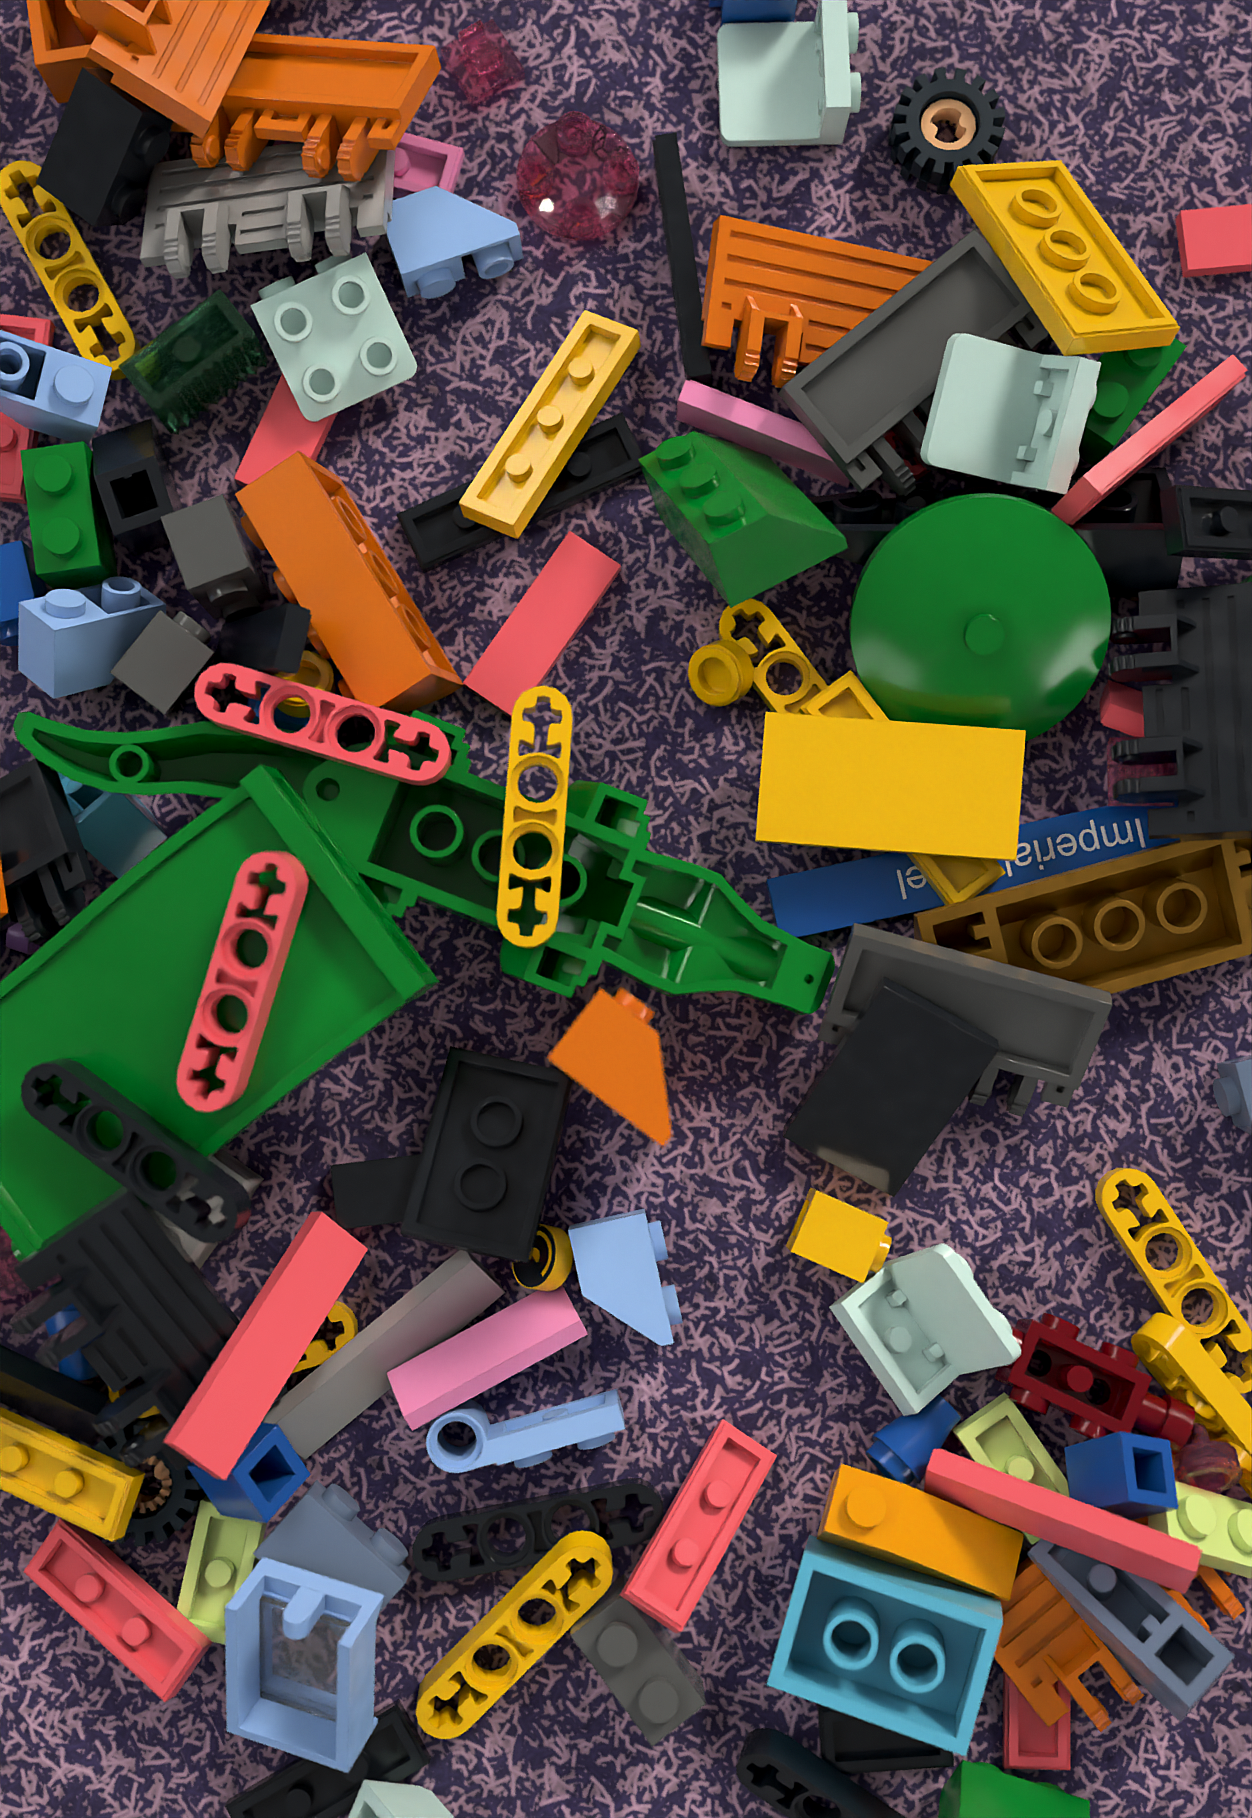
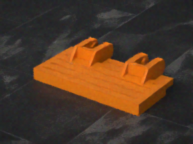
(173, 51)
(327, 91)
(792, 288)
(1050, 1642)

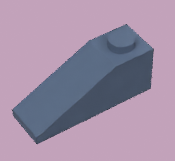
(1139, 1626)

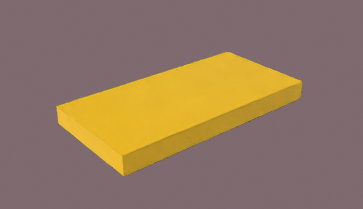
(1064, 257)
(890, 786)

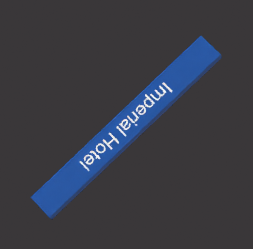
(894, 887)

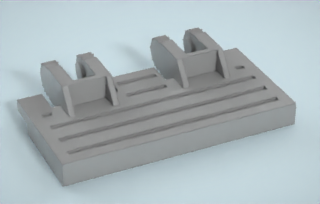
(259, 209)

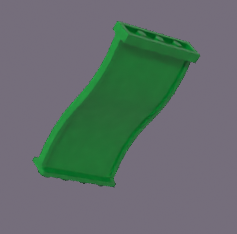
(128, 981)

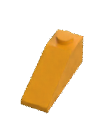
(919, 1532)

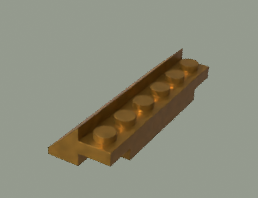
(1113, 919)

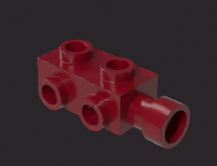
(1071, 1373)

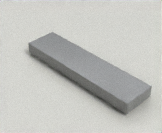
(358, 1371)

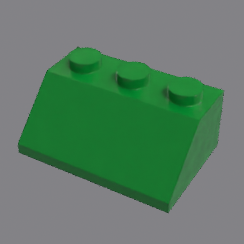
(736, 514)

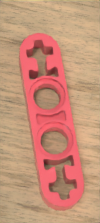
(321, 731)
(231, 976)

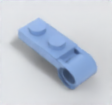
(526, 1438)

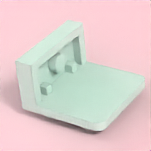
(788, 79)
(334, 336)
(1009, 413)
(924, 1325)

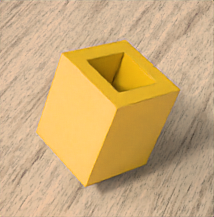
(839, 1236)

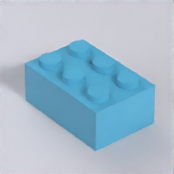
(887, 1645)

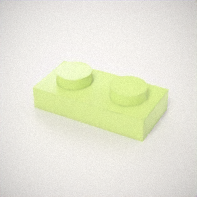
(1005, 1441)
(1213, 1523)
(217, 1567)

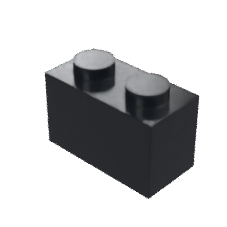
(104, 151)

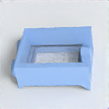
(302, 1663)

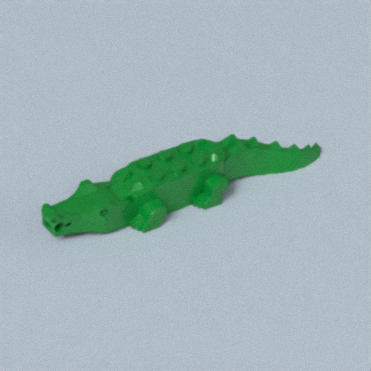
(442, 845)

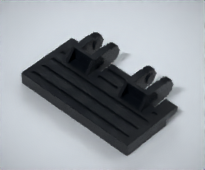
(1198, 718)
(40, 853)
(140, 1313)

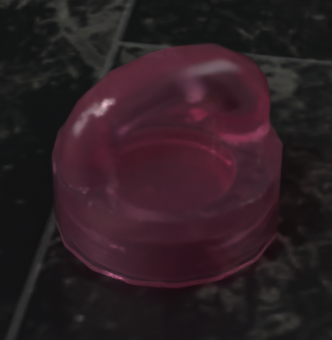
(1207, 1463)

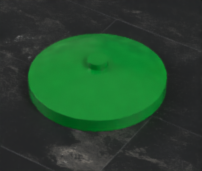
(980, 616)

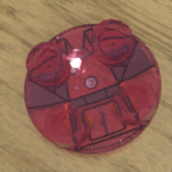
(577, 178)

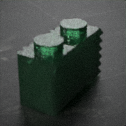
(195, 362)

